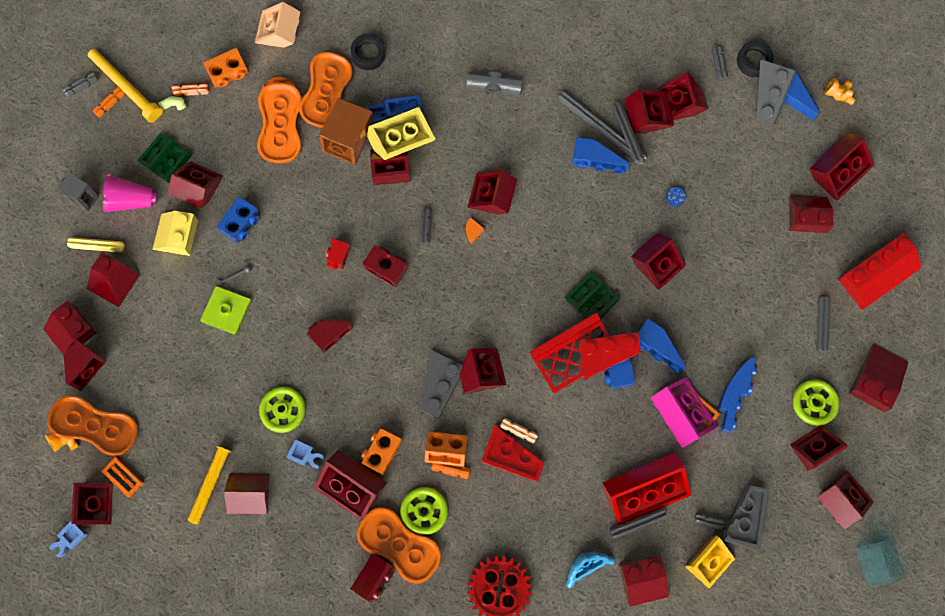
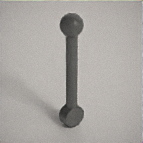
(247, 269)

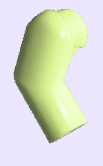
(172, 101)

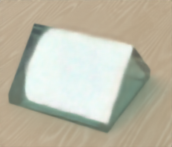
(880, 563)

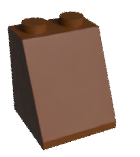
(346, 131)

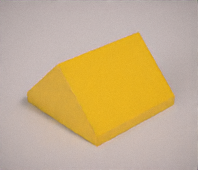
(710, 561)

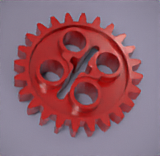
(518, 591)

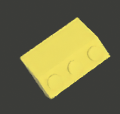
(400, 134)

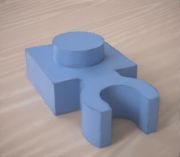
(302, 454)
(70, 538)

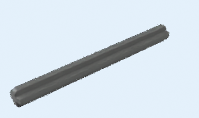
(595, 122)

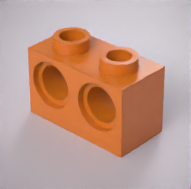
(224, 63)
(441, 448)
(386, 454)

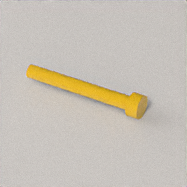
(151, 111)

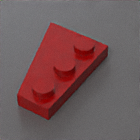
(606, 352)
(511, 457)

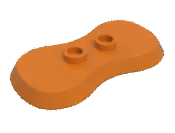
(328, 79)
(279, 109)
(77, 419)
(411, 554)

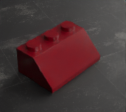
(843, 165)
(349, 484)

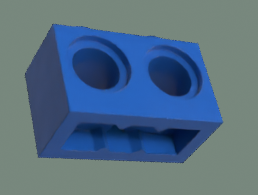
(234, 218)

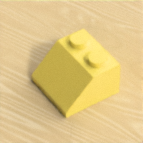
(176, 232)

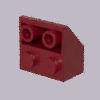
(389, 170)
(372, 578)

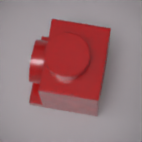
(337, 254)

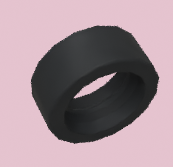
(368, 39)
(758, 46)

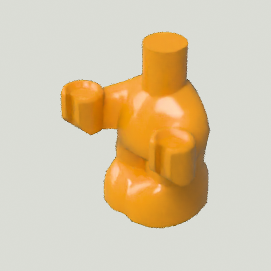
(840, 92)
(57, 442)

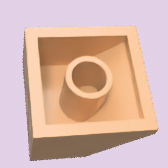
(278, 25)

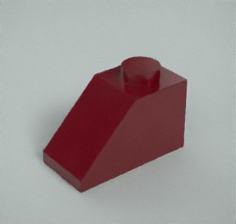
(328, 333)

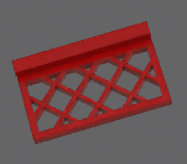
(561, 342)

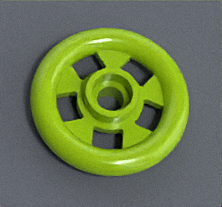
(805, 413)
(293, 421)
(435, 523)

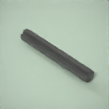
(628, 133)

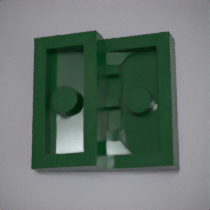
(164, 157)
(592, 297)

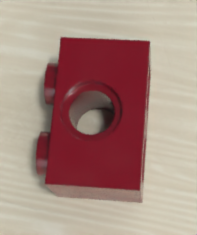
(392, 274)

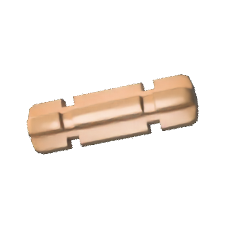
(519, 430)

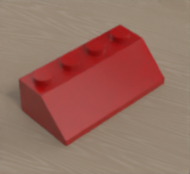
(882, 271)
(647, 488)

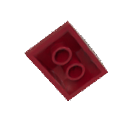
(879, 379)

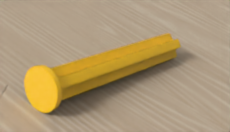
(208, 485)

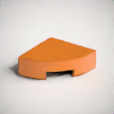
(473, 230)

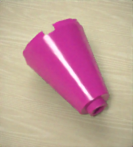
(126, 195)

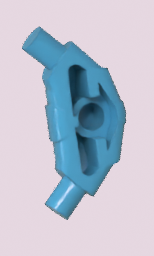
(586, 564)

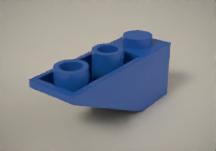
(800, 99)
(593, 154)
(657, 342)
(620, 374)

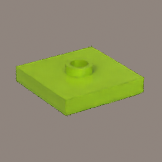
(225, 310)

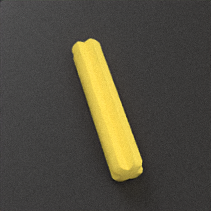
(95, 244)

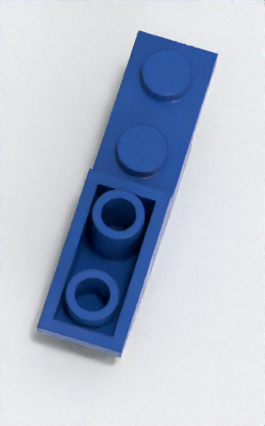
(738, 386)

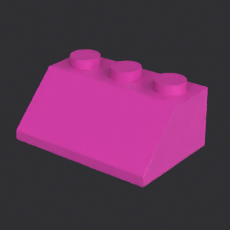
(685, 425)

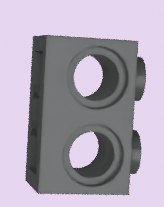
(78, 192)

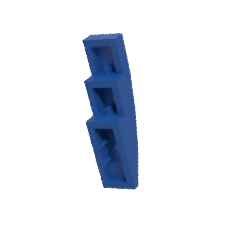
(394, 107)

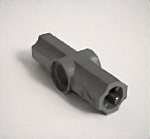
(494, 83)

